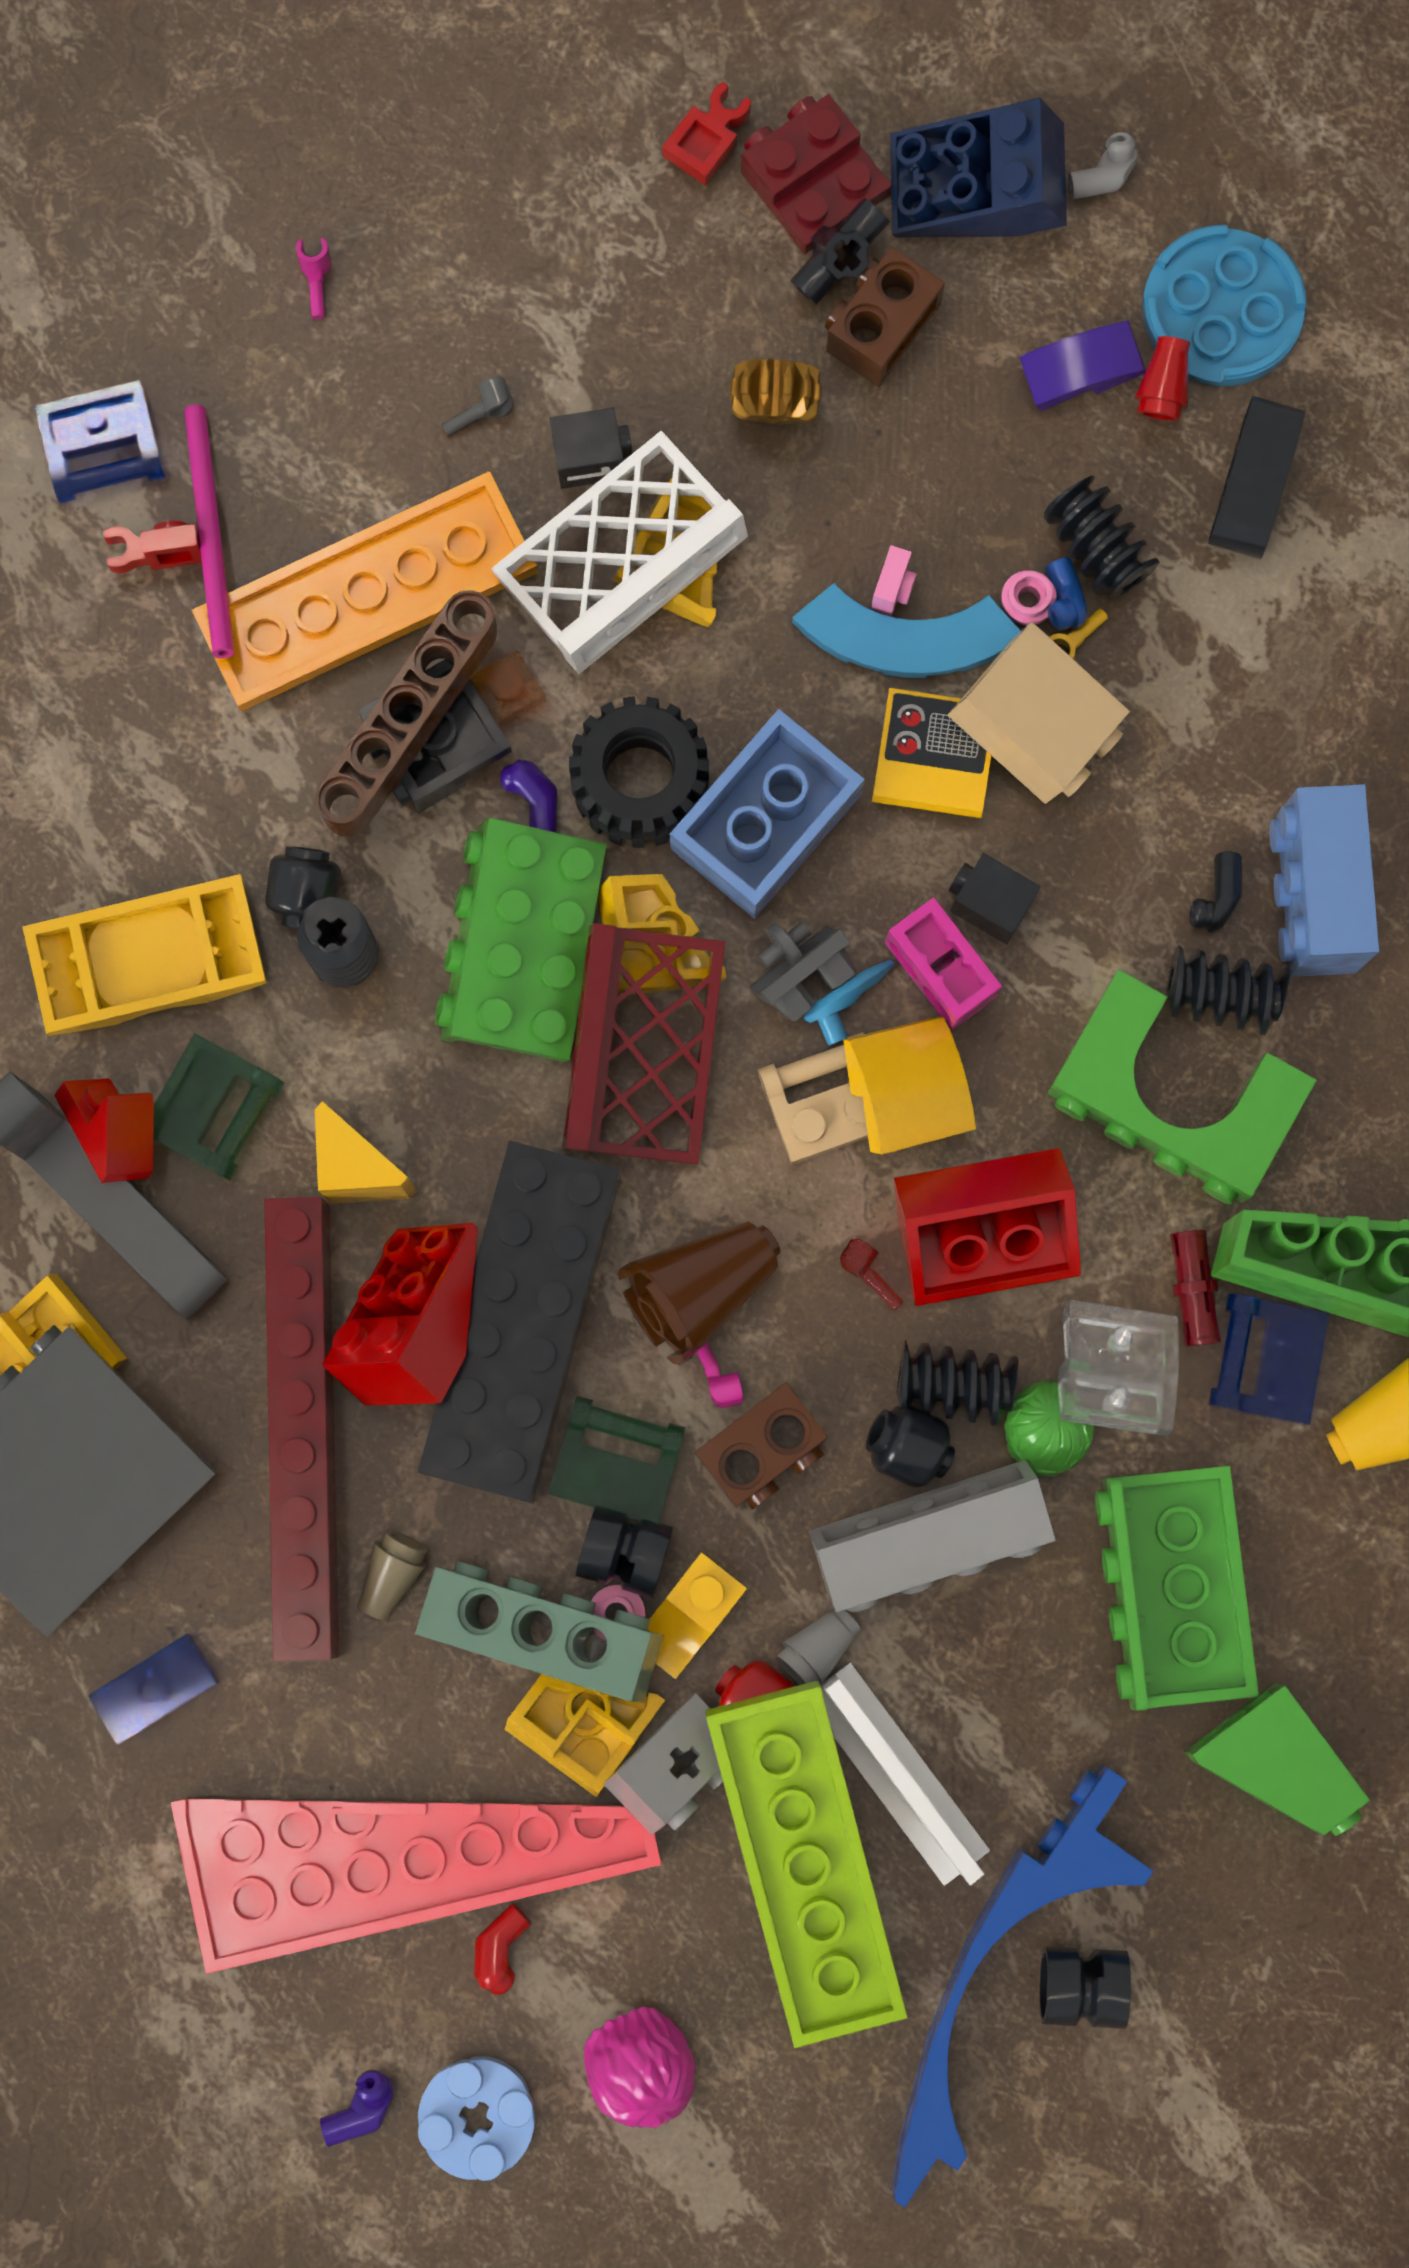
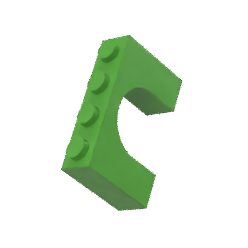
(1225, 1155)

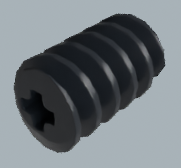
(1099, 539)
(339, 921)
(1226, 990)
(957, 1383)

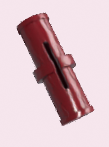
(1195, 1288)

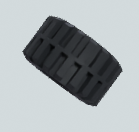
(638, 728)

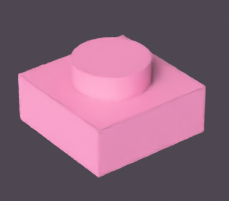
(894, 582)

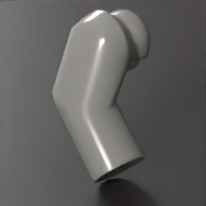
(1110, 171)

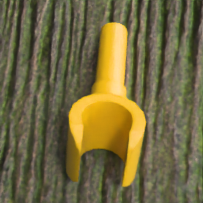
(1077, 636)

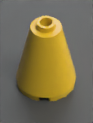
(1375, 1424)

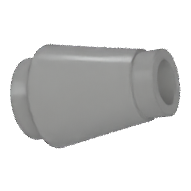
(818, 1647)

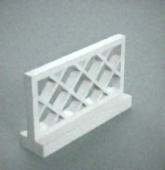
(659, 575)
(901, 1778)

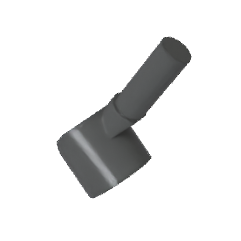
(495, 404)

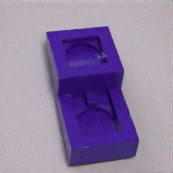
(1082, 363)

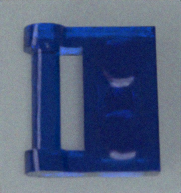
(94, 425)
(1287, 1360)

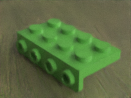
(520, 939)
(1177, 1588)

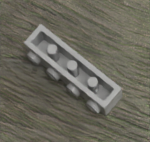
(932, 1537)

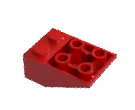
(409, 1319)

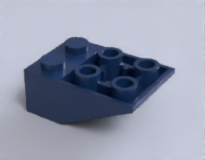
(980, 174)

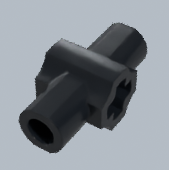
(856, 234)

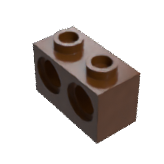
(892, 320)
(753, 1435)

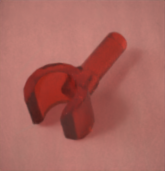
(857, 1261)

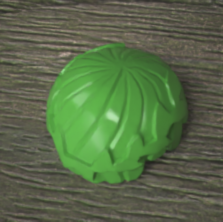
(1040, 1436)

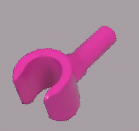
(315, 269)
(724, 1389)

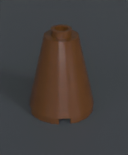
(698, 1285)

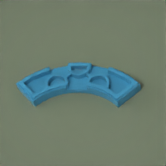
(902, 645)

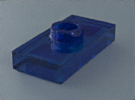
(153, 1689)

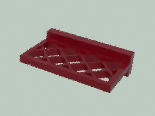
(594, 1042)

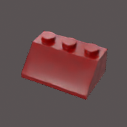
(988, 1226)

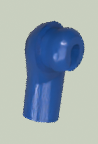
(1070, 608)

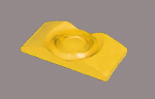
(144, 956)

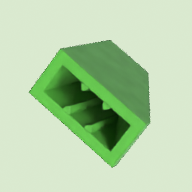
(1282, 1761)

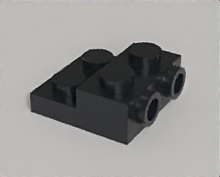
(457, 748)

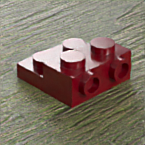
(812, 169)

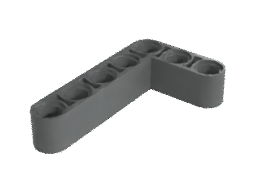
(113, 1209)

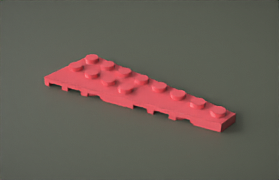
(328, 1871)

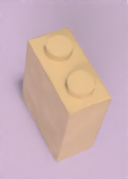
(1040, 715)

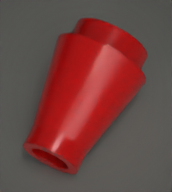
(1165, 382)

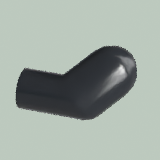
(1226, 893)

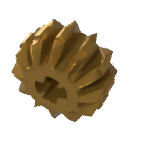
(775, 391)

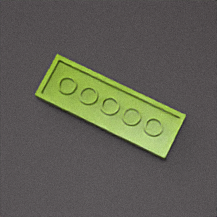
(806, 1863)

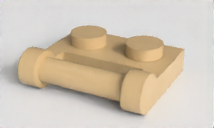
(819, 1121)

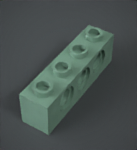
(452, 1618)

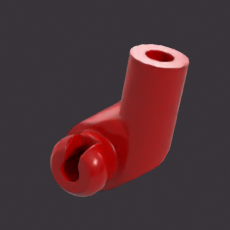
(492, 1953)

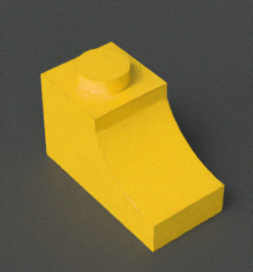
(693, 1612)

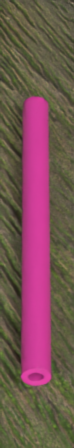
(209, 531)

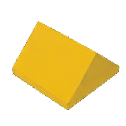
(351, 1167)

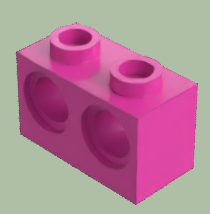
(942, 964)

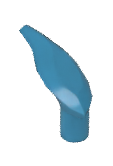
(847, 994)

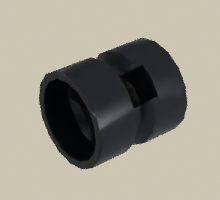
(624, 1551)
(1085, 1987)

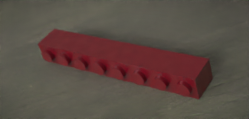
(301, 1430)

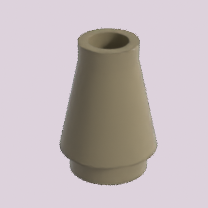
(391, 1572)

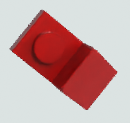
(110, 1127)

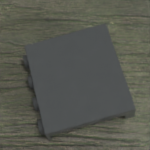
(80, 1476)

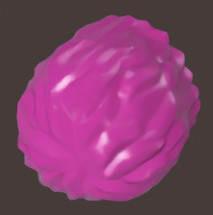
(640, 2068)

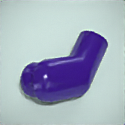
(365, 2112)

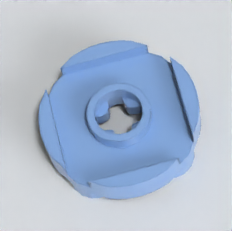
(443, 2129)

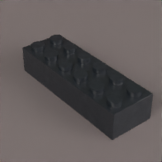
(522, 1321)

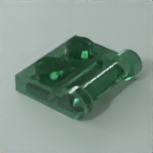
(196, 1096)
(613, 1480)

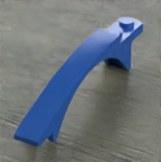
(1071, 1862)

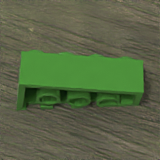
(1325, 1263)

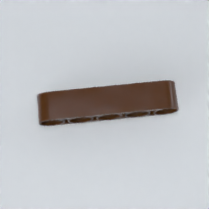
(414, 687)

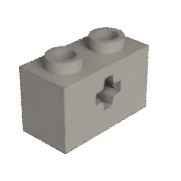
(645, 1780)

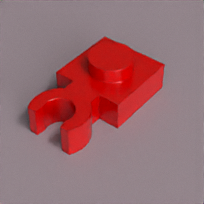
(704, 140)

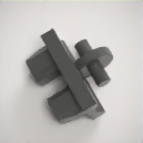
(820, 953)

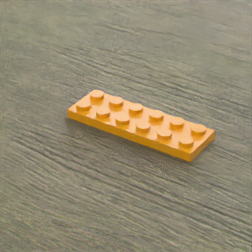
(365, 590)

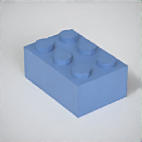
(766, 813)
(1325, 881)

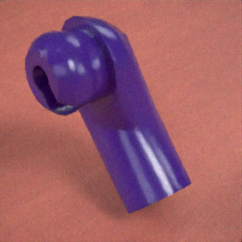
(536, 789)

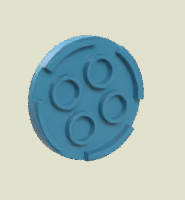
(1230, 299)

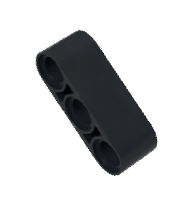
(1256, 477)

